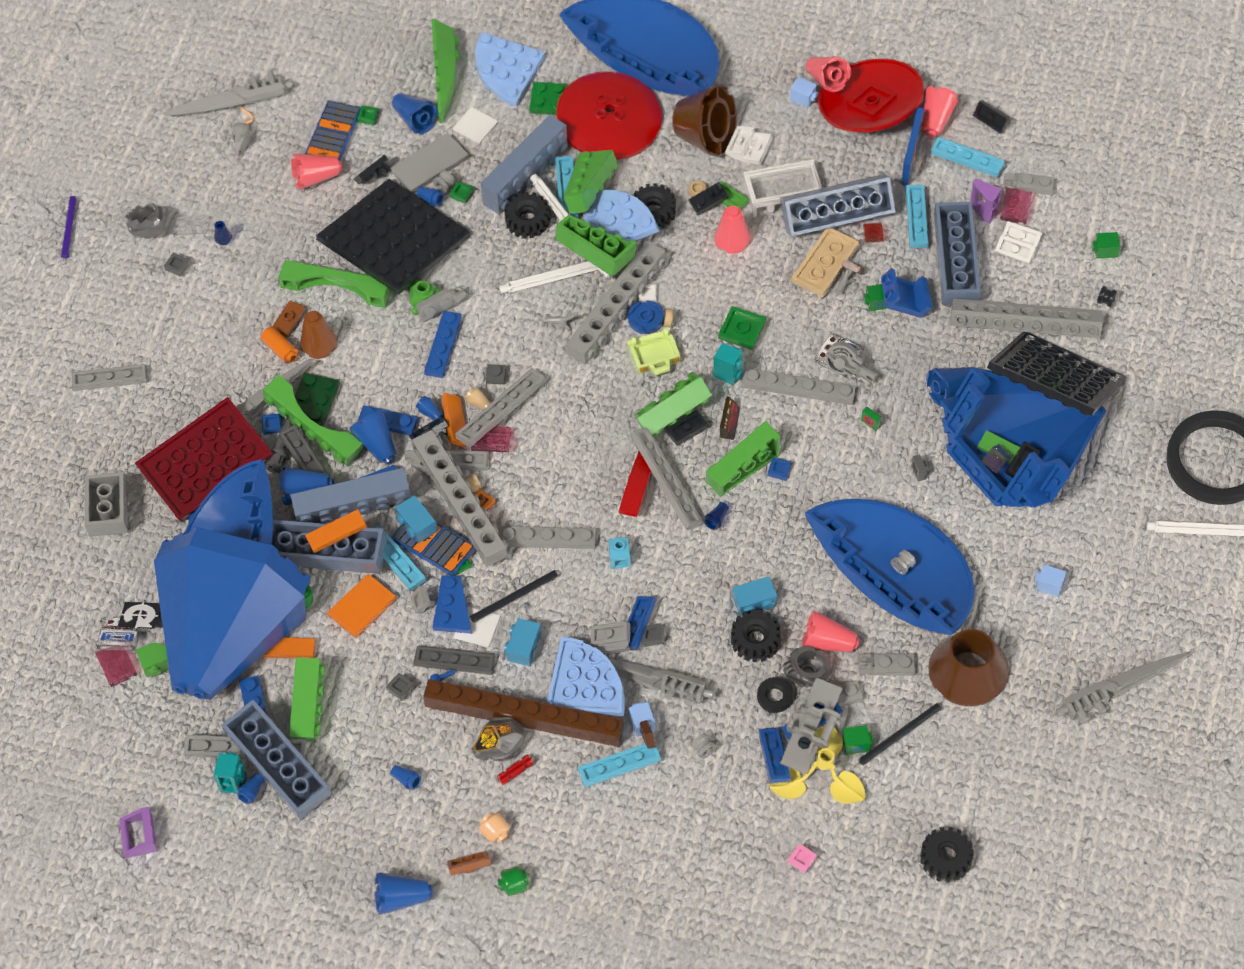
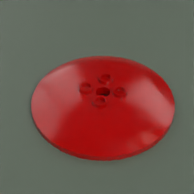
(874, 96)
(592, 129)

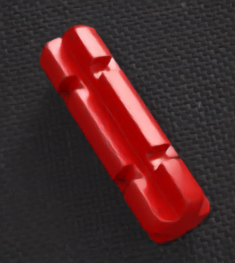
(515, 769)

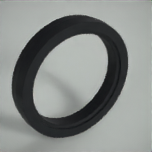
(1184, 481)

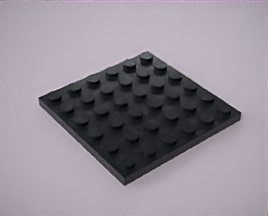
(393, 236)
(1056, 373)

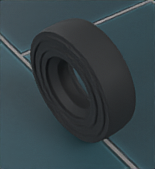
(774, 706)

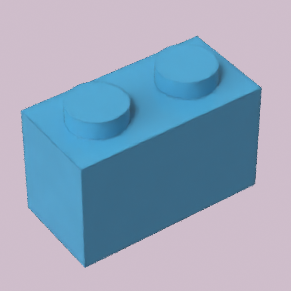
(416, 519)
(754, 595)
(523, 642)

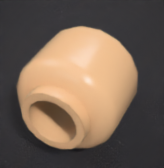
(494, 827)

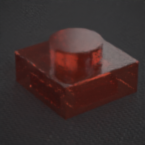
(873, 232)

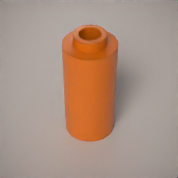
(279, 345)

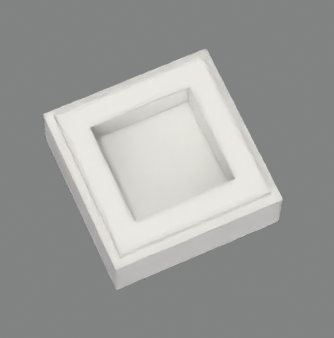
(649, 294)

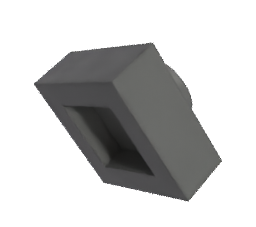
(176, 264)
(495, 374)
(919, 467)
(653, 635)
(400, 686)

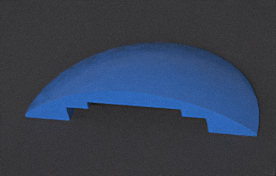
(647, 41)
(239, 505)
(865, 538)

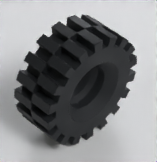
(663, 198)
(527, 204)
(760, 623)
(946, 868)

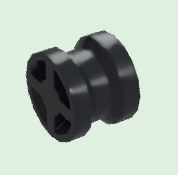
(1106, 296)

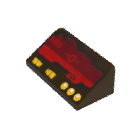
(729, 419)

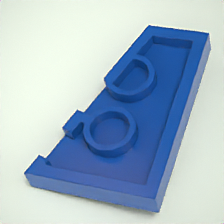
(451, 607)

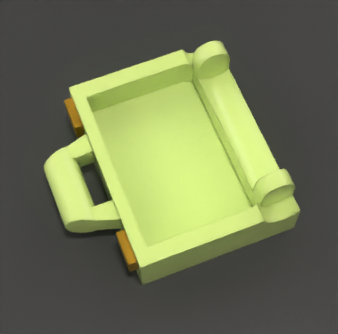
(654, 352)

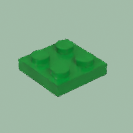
(545, 97)
(742, 328)

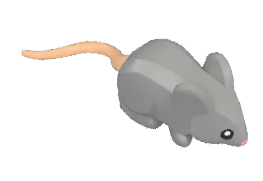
(240, 134)

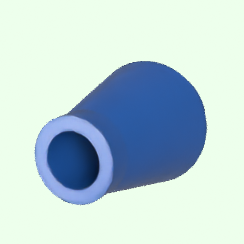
(432, 196)
(428, 408)
(408, 778)
(248, 792)

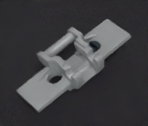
(805, 722)

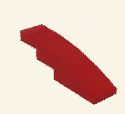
(636, 487)

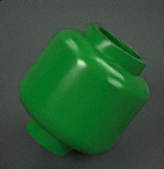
(513, 881)

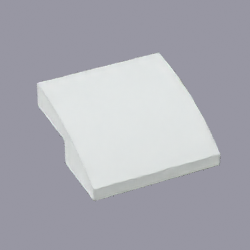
(749, 145)
(1018, 242)

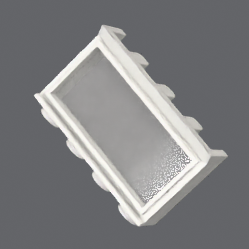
(769, 184)

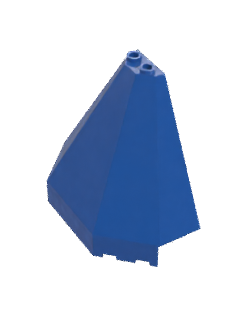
(1016, 415)
(223, 606)

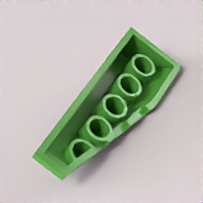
(445, 65)

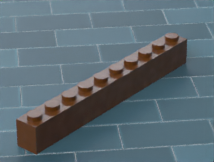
(526, 712)

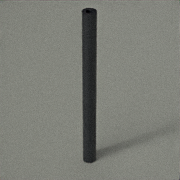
(513, 596)
(899, 734)

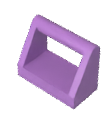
(990, 194)
(149, 846)

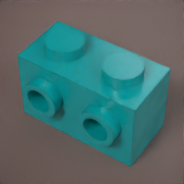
(728, 363)
(229, 773)

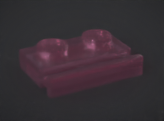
(1015, 205)
(495, 440)
(116, 665)

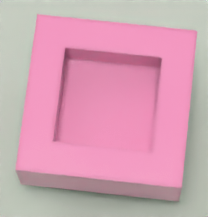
(802, 858)

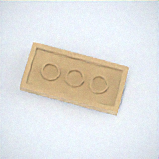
(824, 261)

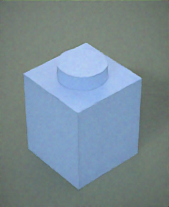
(803, 92)
(1050, 580)
(640, 712)

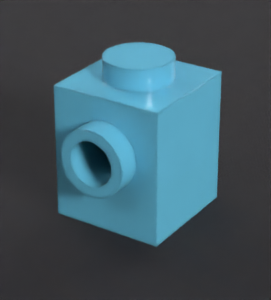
(619, 552)

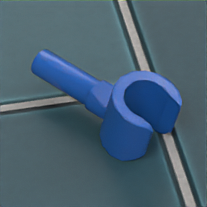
(437, 677)

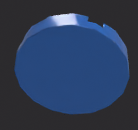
(646, 317)

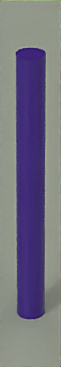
(68, 227)

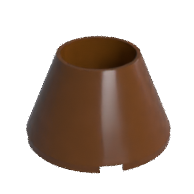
(706, 119)
(963, 683)

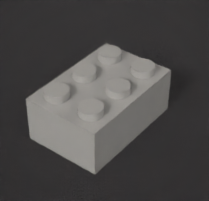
(106, 504)

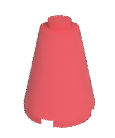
(829, 71)
(938, 107)
(313, 169)
(732, 231)
(828, 635)

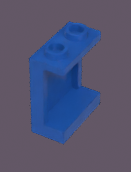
(905, 295)

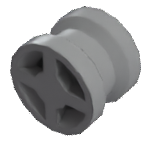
(444, 181)
(903, 562)
(704, 745)

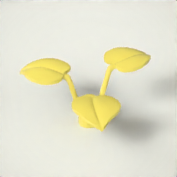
(845, 788)

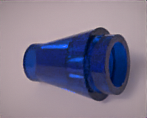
(221, 234)
(716, 516)

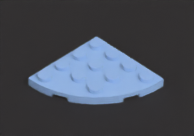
(506, 66)
(621, 215)
(585, 680)

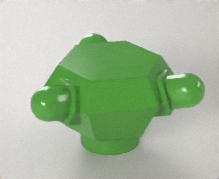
(419, 292)

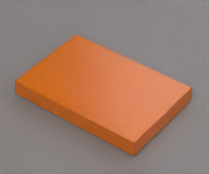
(361, 606)

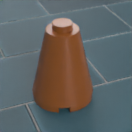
(317, 336)

